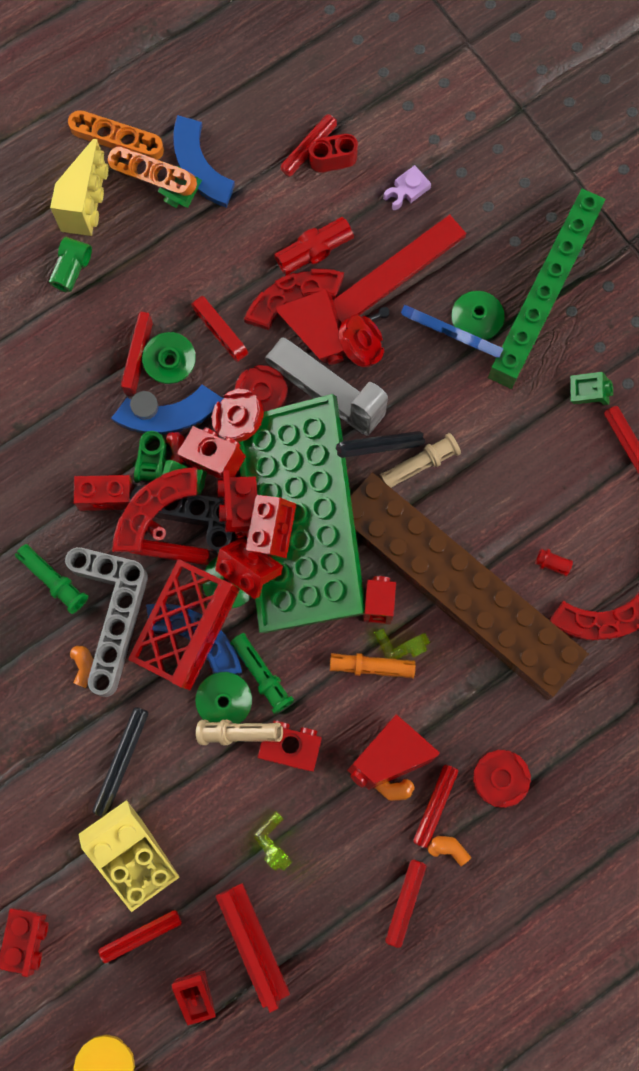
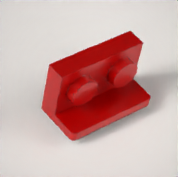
(239, 501)
(271, 526)
(245, 568)
(22, 941)

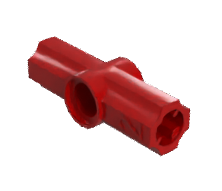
(314, 245)

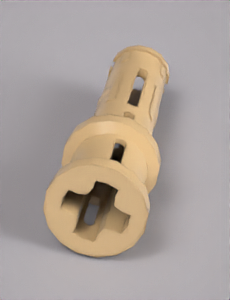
(431, 456)
(226, 732)

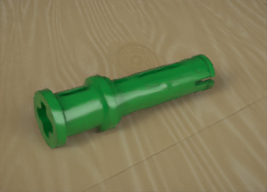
(59, 586)
(268, 684)

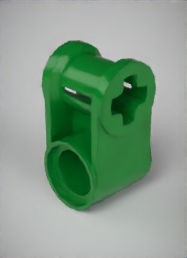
(150, 463)

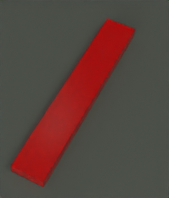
(399, 268)

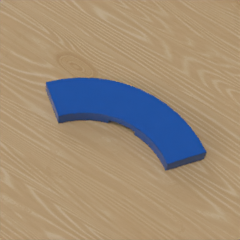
(190, 157)
(452, 331)
(170, 417)
(222, 654)

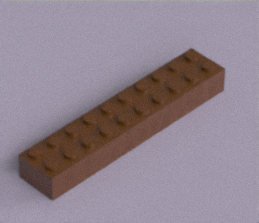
(464, 588)

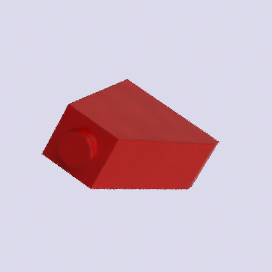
(317, 324)
(392, 754)

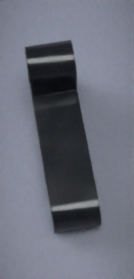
(208, 518)

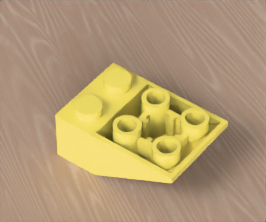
(80, 191)
(127, 856)

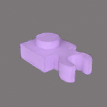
(409, 186)

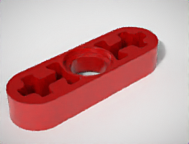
(219, 328)

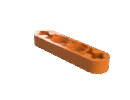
(117, 132)
(151, 172)

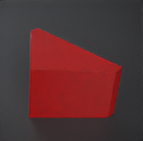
(194, 997)

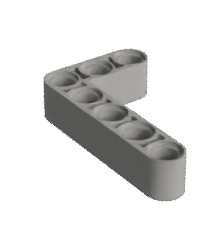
(359, 409)
(115, 614)

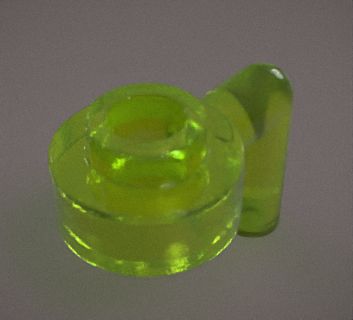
(414, 646)
(275, 856)

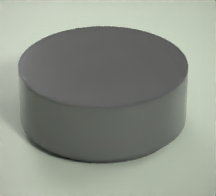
(144, 405)

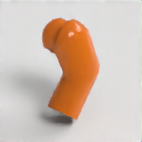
(84, 662)
(396, 791)
(448, 845)

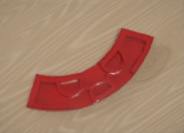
(290, 288)
(146, 505)
(597, 625)

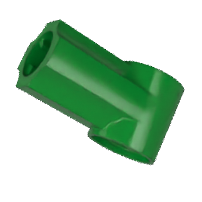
(72, 257)

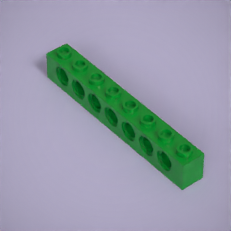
(546, 288)

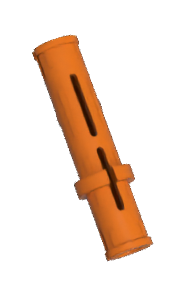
(369, 665)

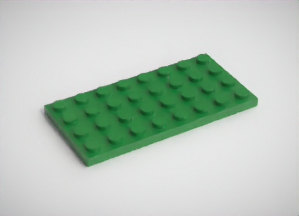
(298, 462)

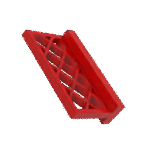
(201, 639)
(253, 946)

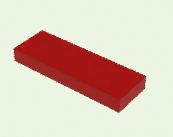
(134, 360)

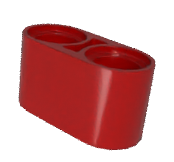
(332, 147)

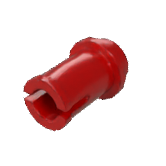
(553, 562)

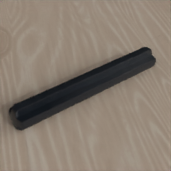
(379, 444)
(120, 762)

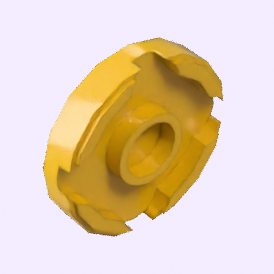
(104, 1054)

